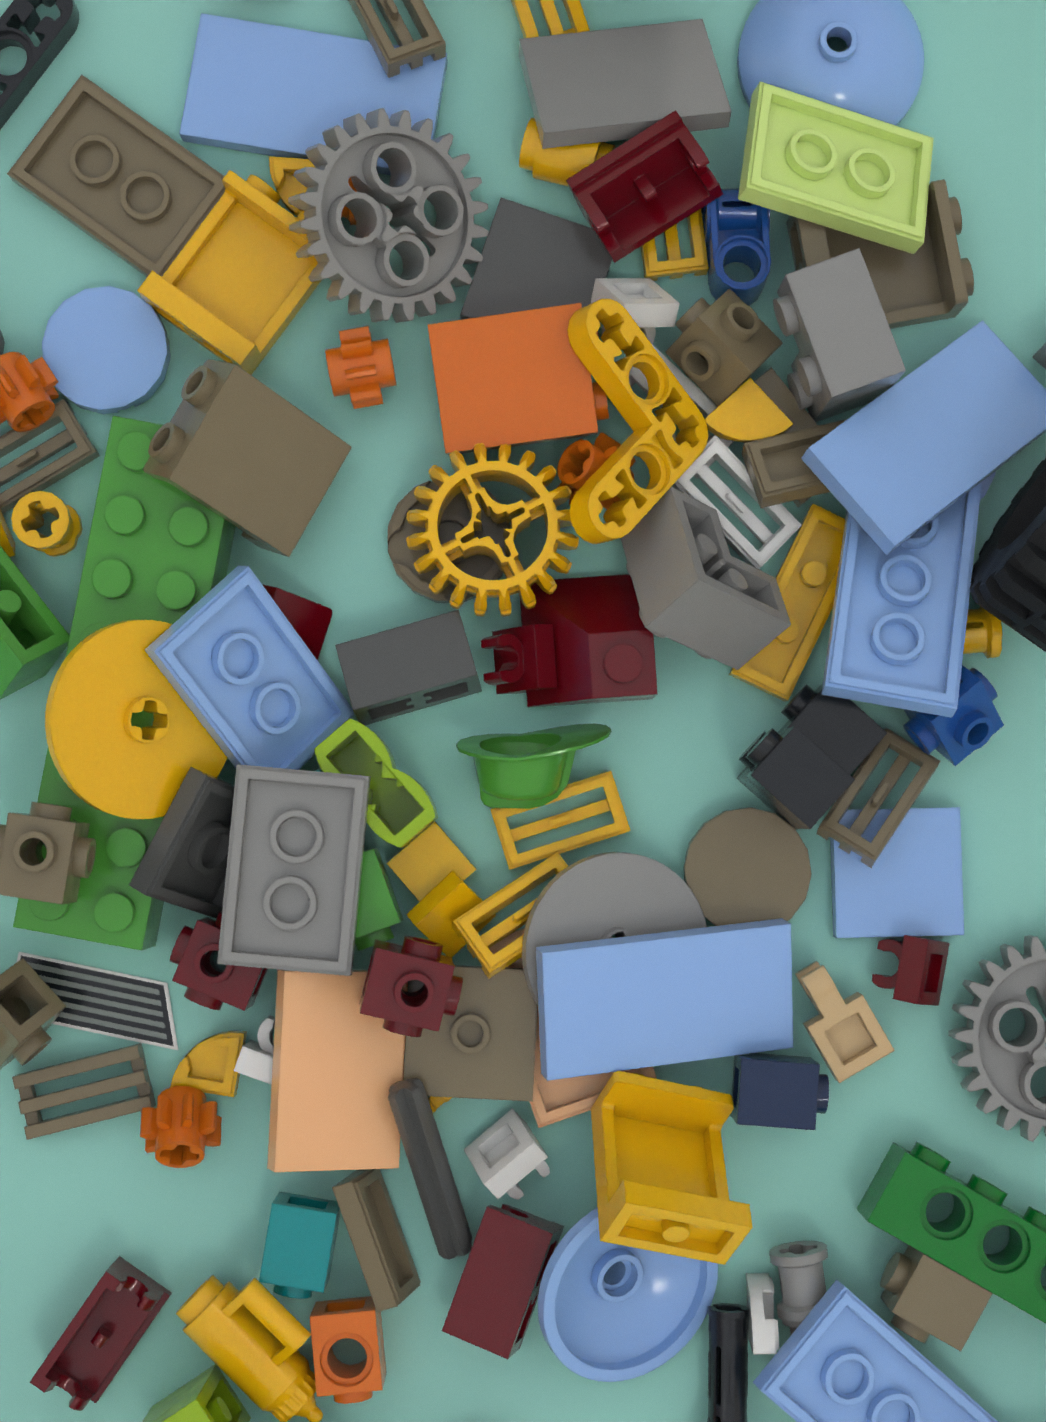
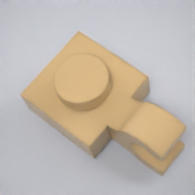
(844, 1029)

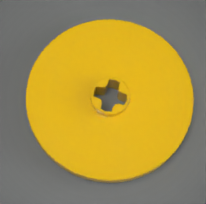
(91, 731)

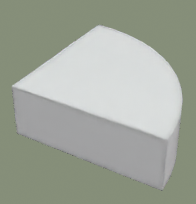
(762, 1326)

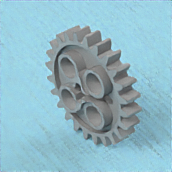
(419, 172)
(999, 1065)

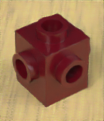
(394, 966)
(204, 980)

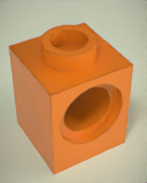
(353, 1320)

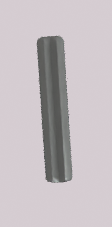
(430, 1168)

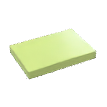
(836, 168)

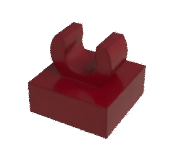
(522, 659)
(919, 969)

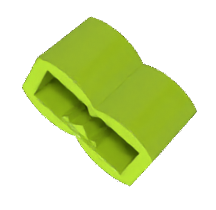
(397, 802)

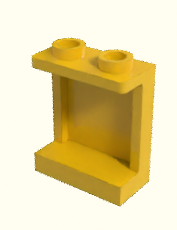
(236, 275)
(665, 1169)

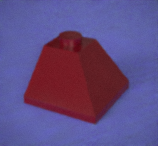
(598, 642)

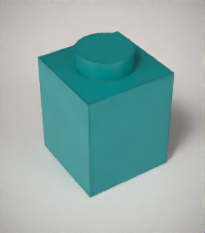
(299, 1245)

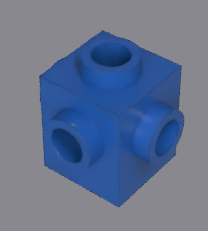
(967, 729)

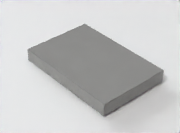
(622, 82)
(294, 870)

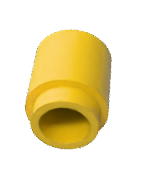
(557, 163)

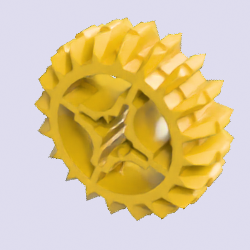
(466, 544)

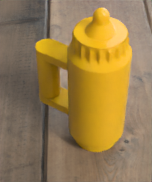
(254, 1345)

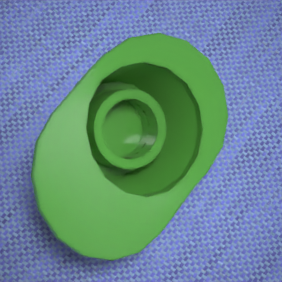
(528, 766)

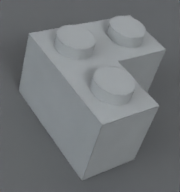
(840, 334)
(694, 586)

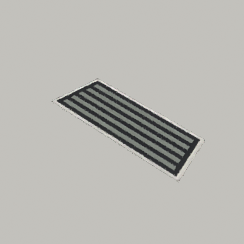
(108, 1001)

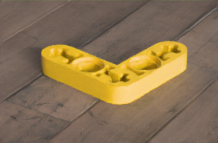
(651, 433)

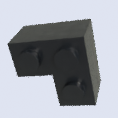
(810, 757)

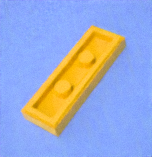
(808, 591)

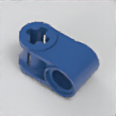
(736, 234)

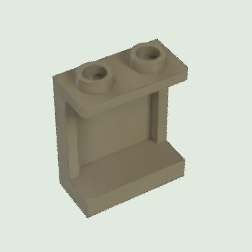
(909, 286)
(247, 455)

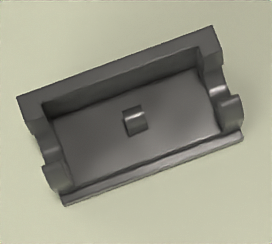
(408, 668)

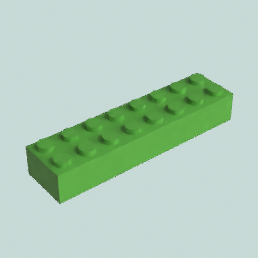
(144, 560)

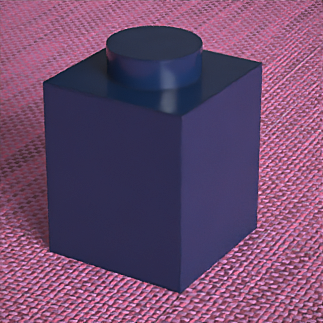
(778, 1091)

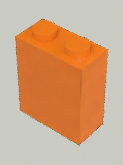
(513, 380)

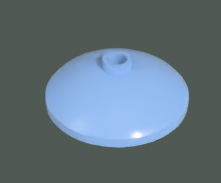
(874, 77)
(619, 1307)

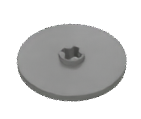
(604, 898)

